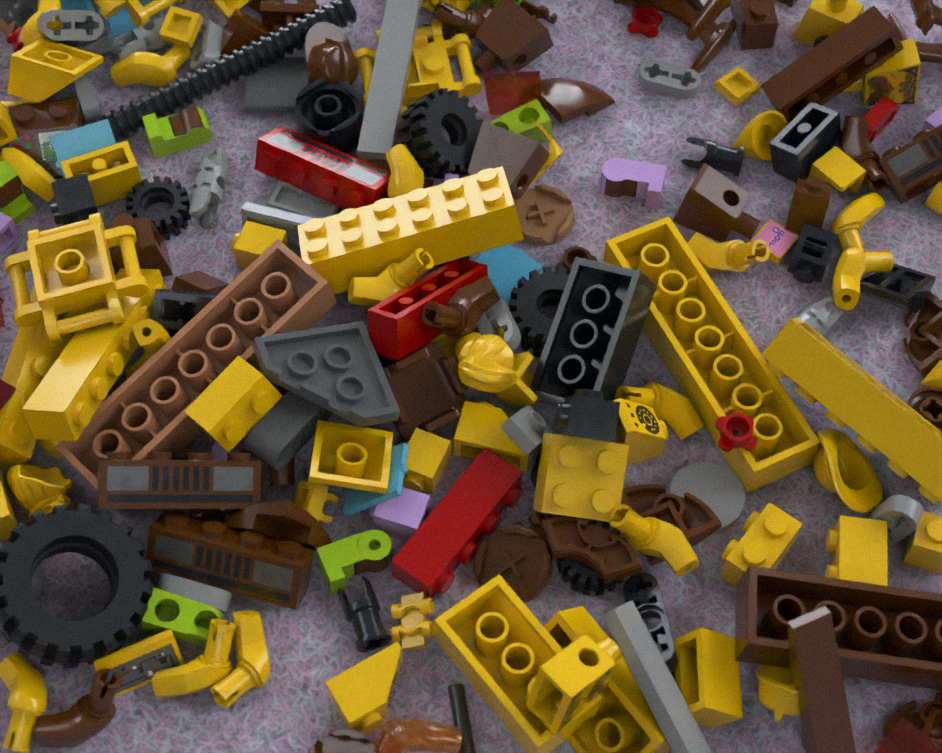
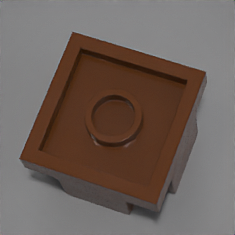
(425, 390)

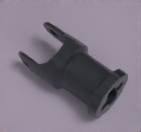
(717, 156)
(365, 619)

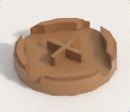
(544, 215)

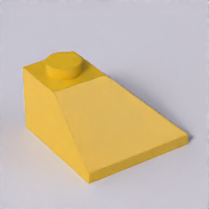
(47, 68)
(351, 457)

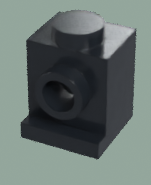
(809, 260)

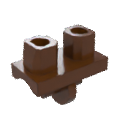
(278, 13)

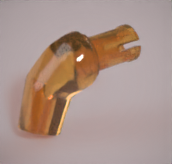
(418, 735)

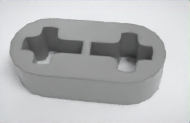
(70, 32)
(206, 45)
(669, 79)
(87, 98)
(501, 318)
(902, 516)
(195, 591)

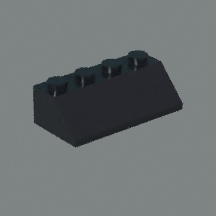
(593, 331)

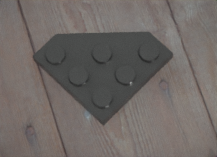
(332, 369)

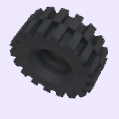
(425, 137)
(529, 299)

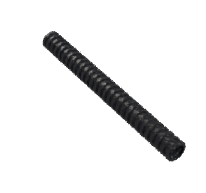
(226, 69)

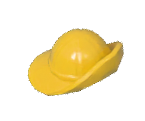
(846, 471)

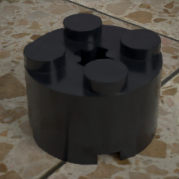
(330, 114)

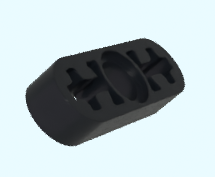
(654, 609)

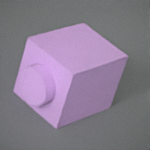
(402, 514)

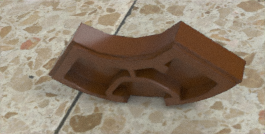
(590, 544)

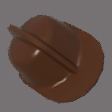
(329, 55)

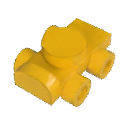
(415, 624)

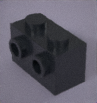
(805, 141)
(73, 200)
(587, 416)

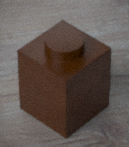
(808, 204)

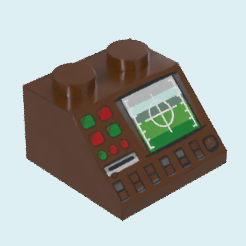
(39, 121)

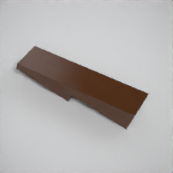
(819, 679)

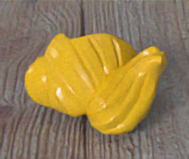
(485, 362)
(38, 488)

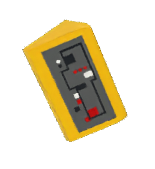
(141, 660)

